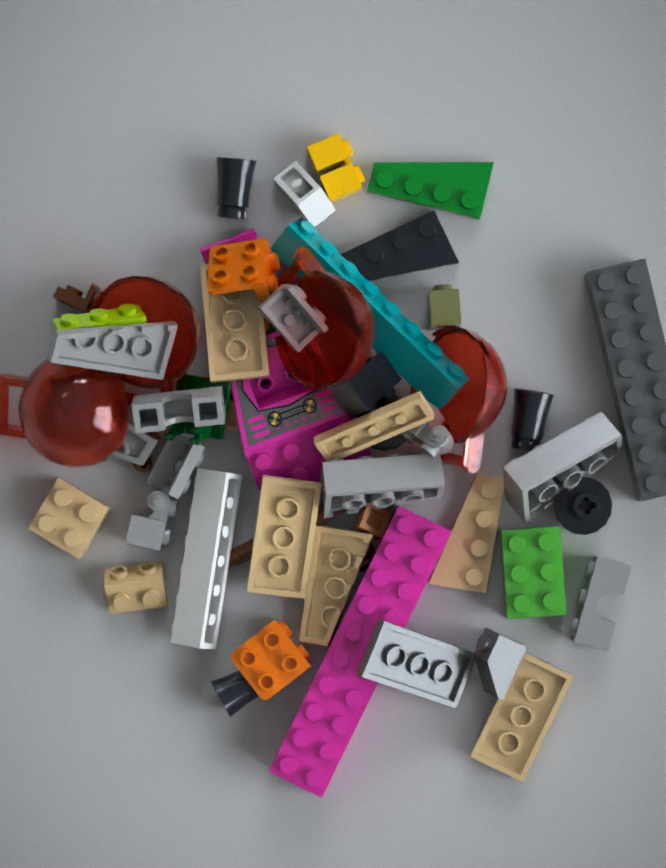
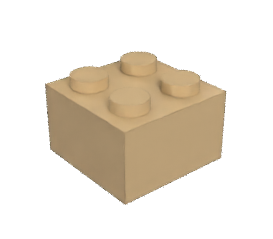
(69, 518)

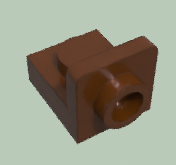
(73, 297)

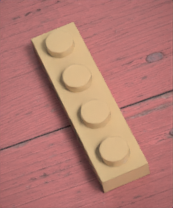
(374, 427)

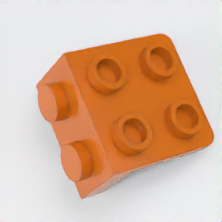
(242, 268)
(270, 659)

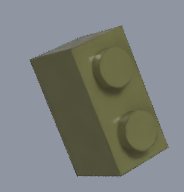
(443, 307)

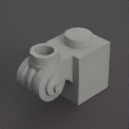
(431, 435)
(152, 531)

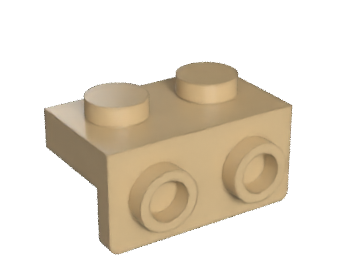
(135, 587)

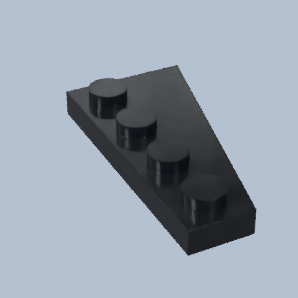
(404, 250)

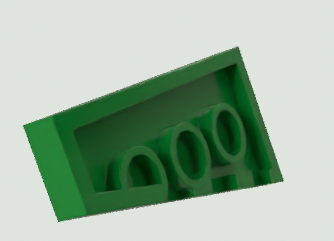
(436, 185)

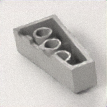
(559, 464)
(379, 481)

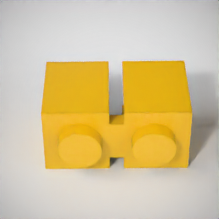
(331, 154)

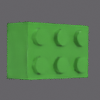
(532, 572)

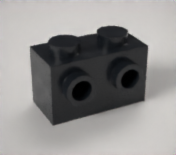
(368, 386)

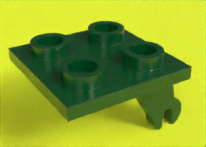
(215, 431)

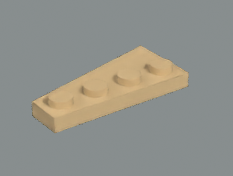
(332, 574)

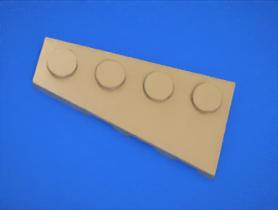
(470, 548)

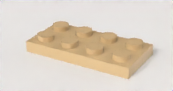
(234, 334)
(283, 536)
(522, 718)

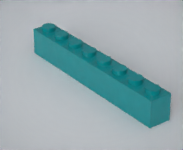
(400, 340)

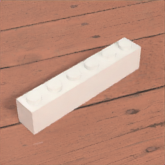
(206, 559)

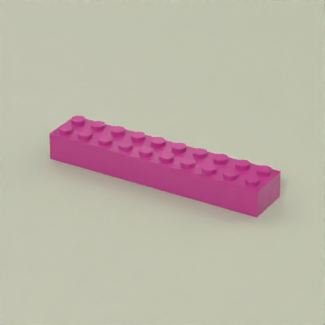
(336, 692)

